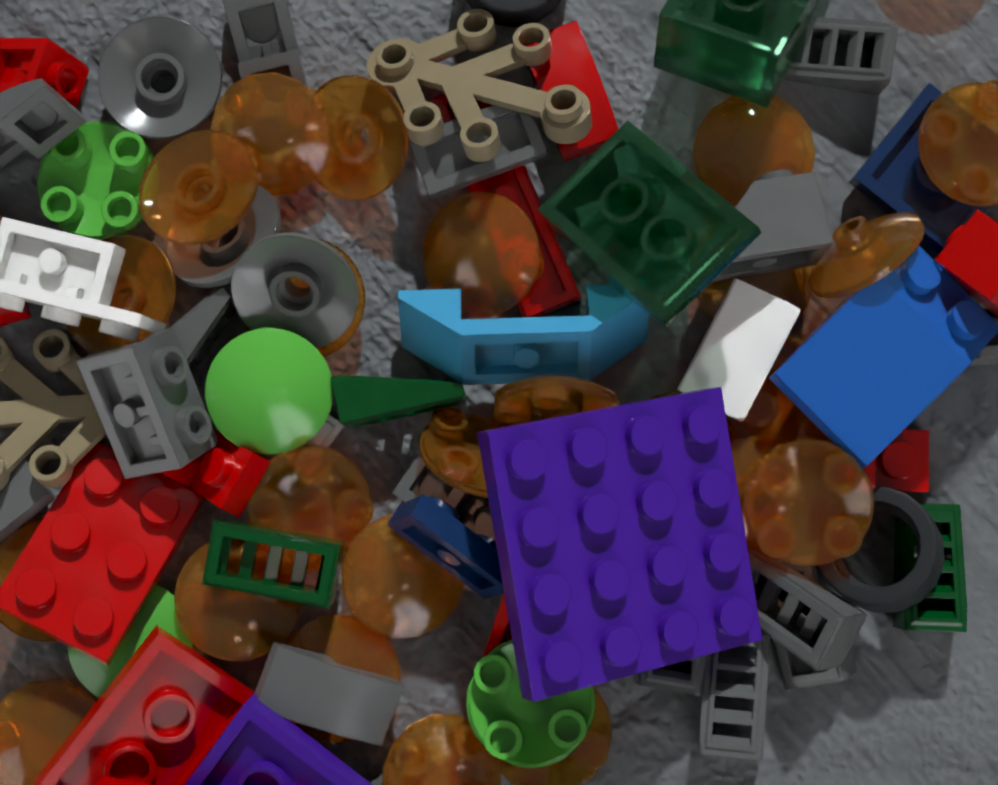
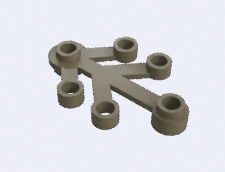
(406, 66)
(43, 411)

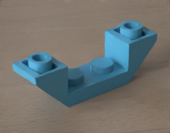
(519, 347)

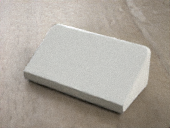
(741, 346)

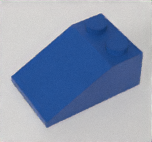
(885, 356)

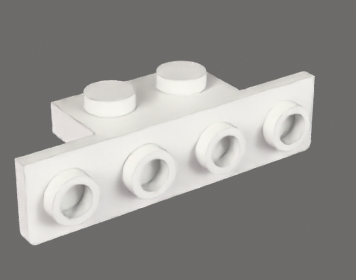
(65, 276)

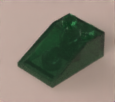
(732, 43)
(647, 224)

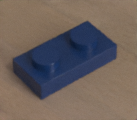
(438, 533)

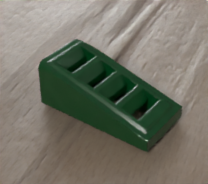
(376, 400)
(953, 588)
(296, 590)

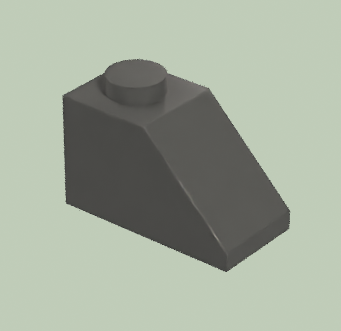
(791, 224)

